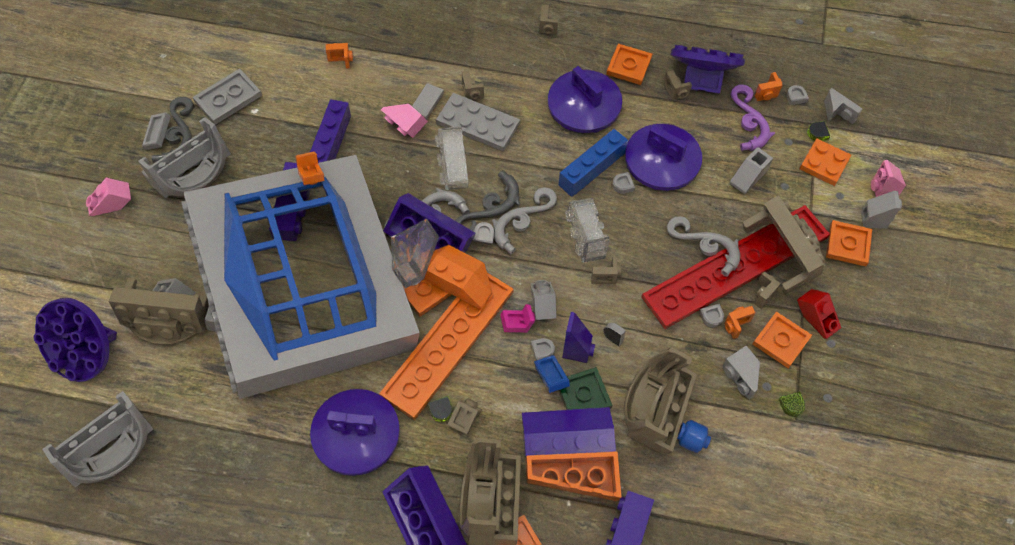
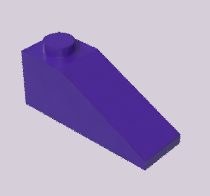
(577, 340)

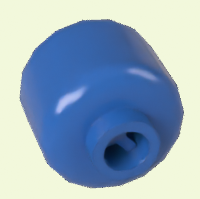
(693, 436)

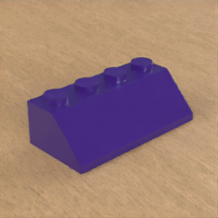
(412, 211)
(568, 431)
(422, 509)

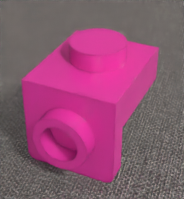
(518, 320)

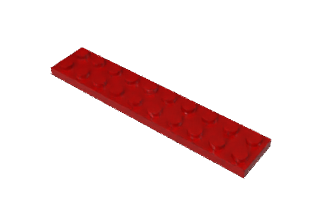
(706, 284)

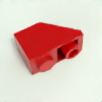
(819, 312)

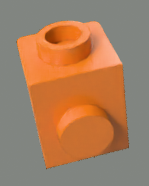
(339, 52)
(770, 89)
(309, 168)
(738, 317)

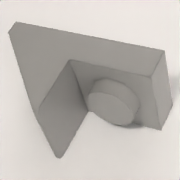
(838, 104)

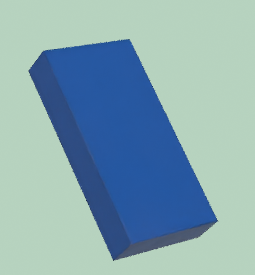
(551, 373)

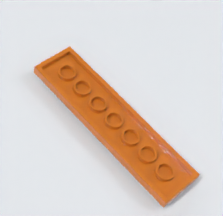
(442, 351)

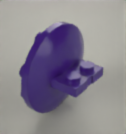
(704, 68)
(584, 101)
(663, 157)
(73, 339)
(355, 432)

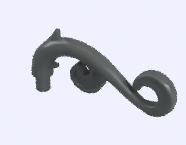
(182, 129)
(490, 198)

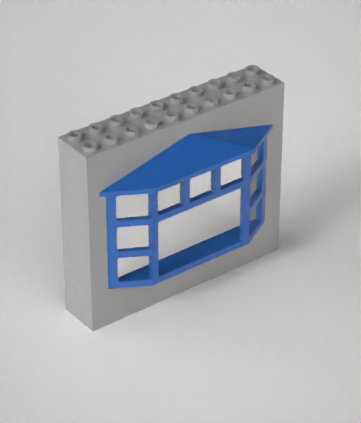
(235, 293)

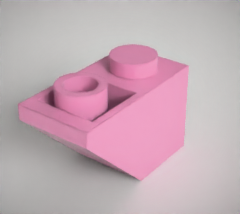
(406, 117)
(887, 179)
(108, 197)

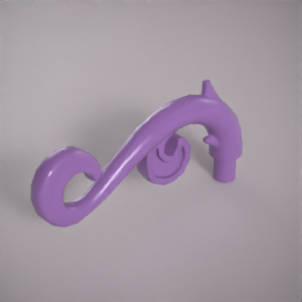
(747, 120)

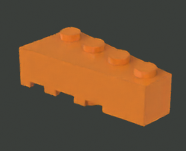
(577, 473)

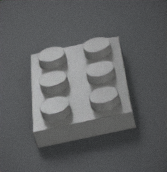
(227, 96)

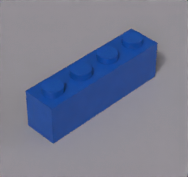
(592, 162)

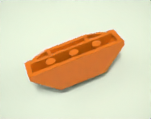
(459, 275)

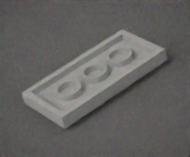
(478, 121)

